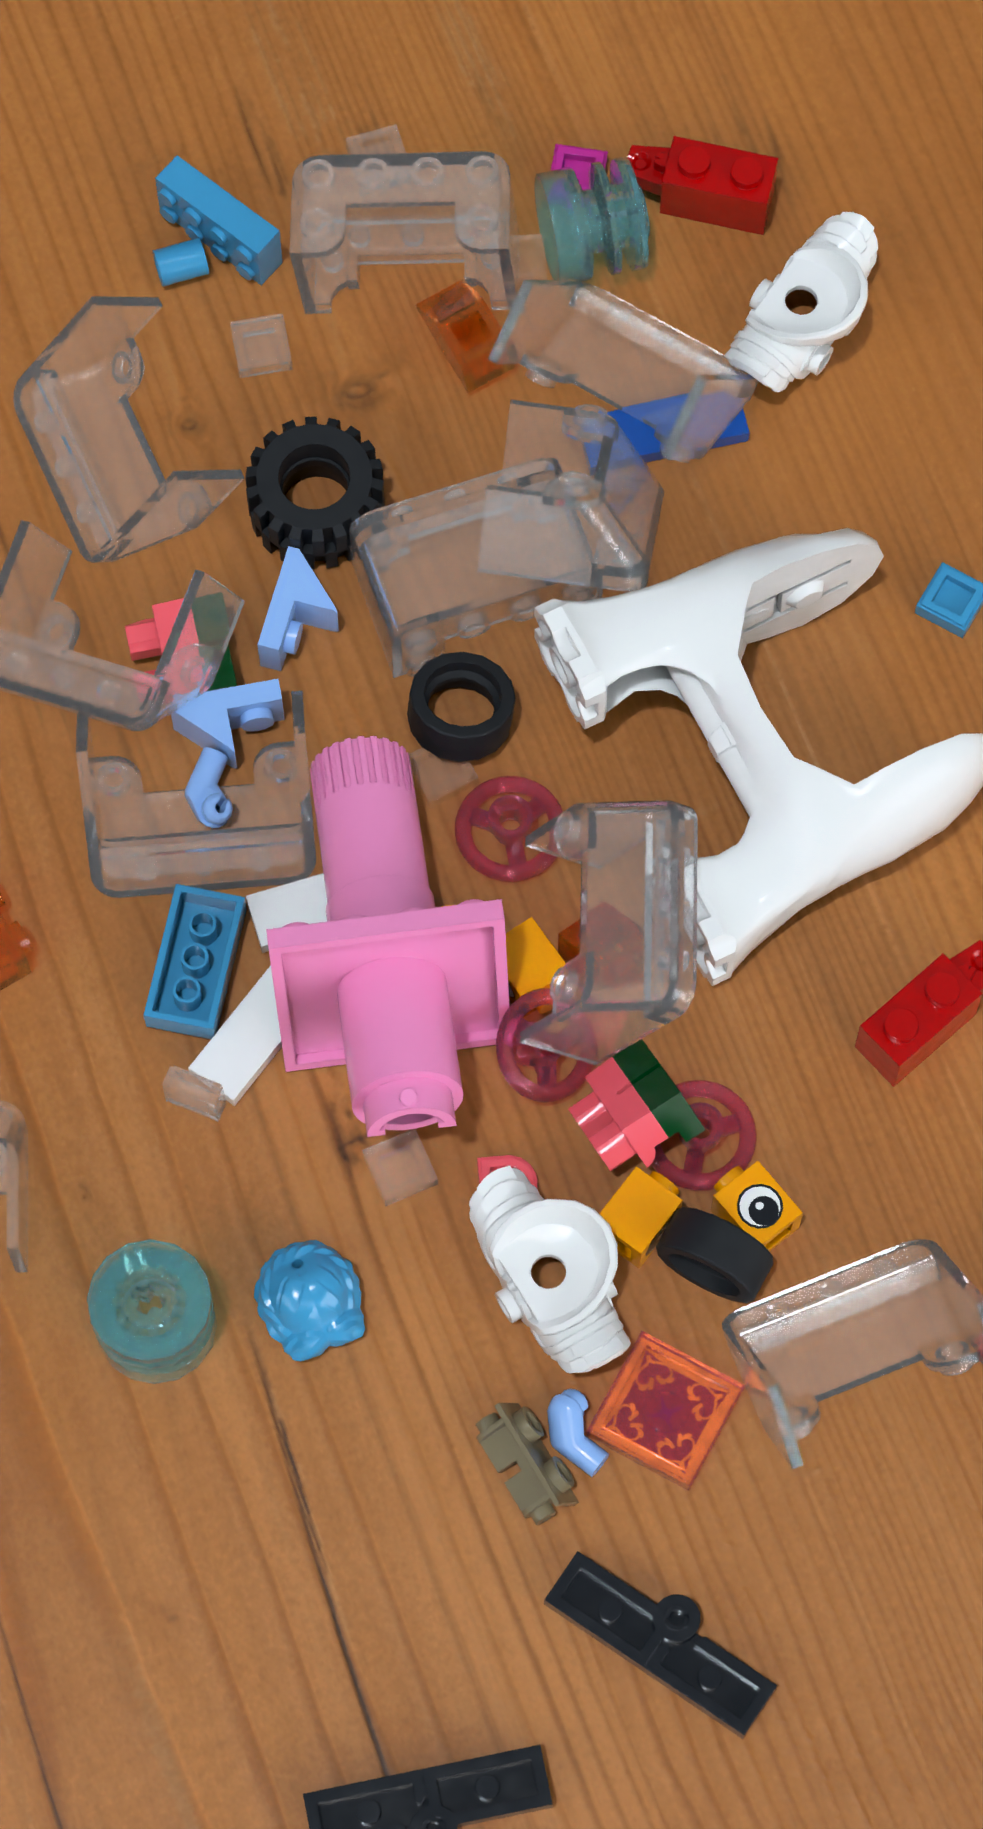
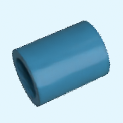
(180, 262)

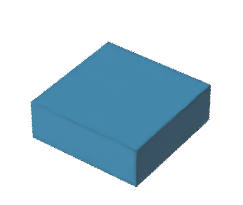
(951, 600)

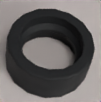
(467, 672)
(714, 1254)

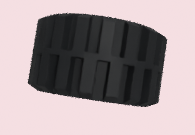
(303, 454)

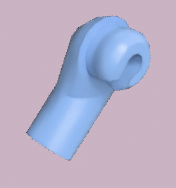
(204, 793)
(567, 1432)

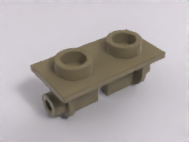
(517, 1440)

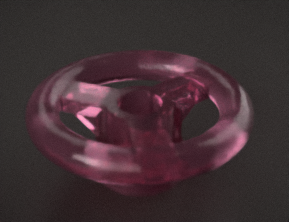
(502, 809)
(511, 1051)
(719, 1127)

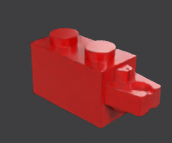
(708, 182)
(923, 1014)

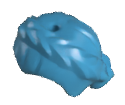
(309, 1299)

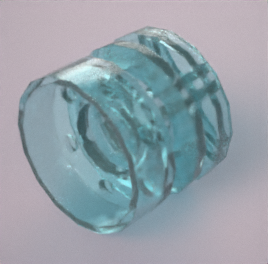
(592, 220)
(165, 1340)

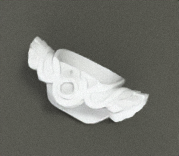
(835, 271)
(520, 1227)

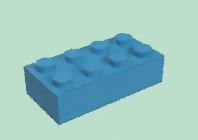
(218, 220)
(195, 961)

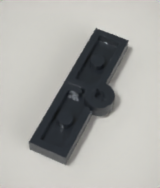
(661, 1643)
(438, 1795)

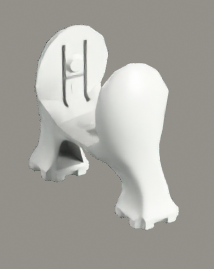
(804, 823)

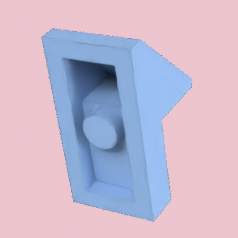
(295, 602)
(213, 715)

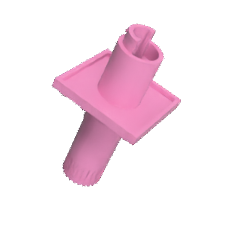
(388, 973)

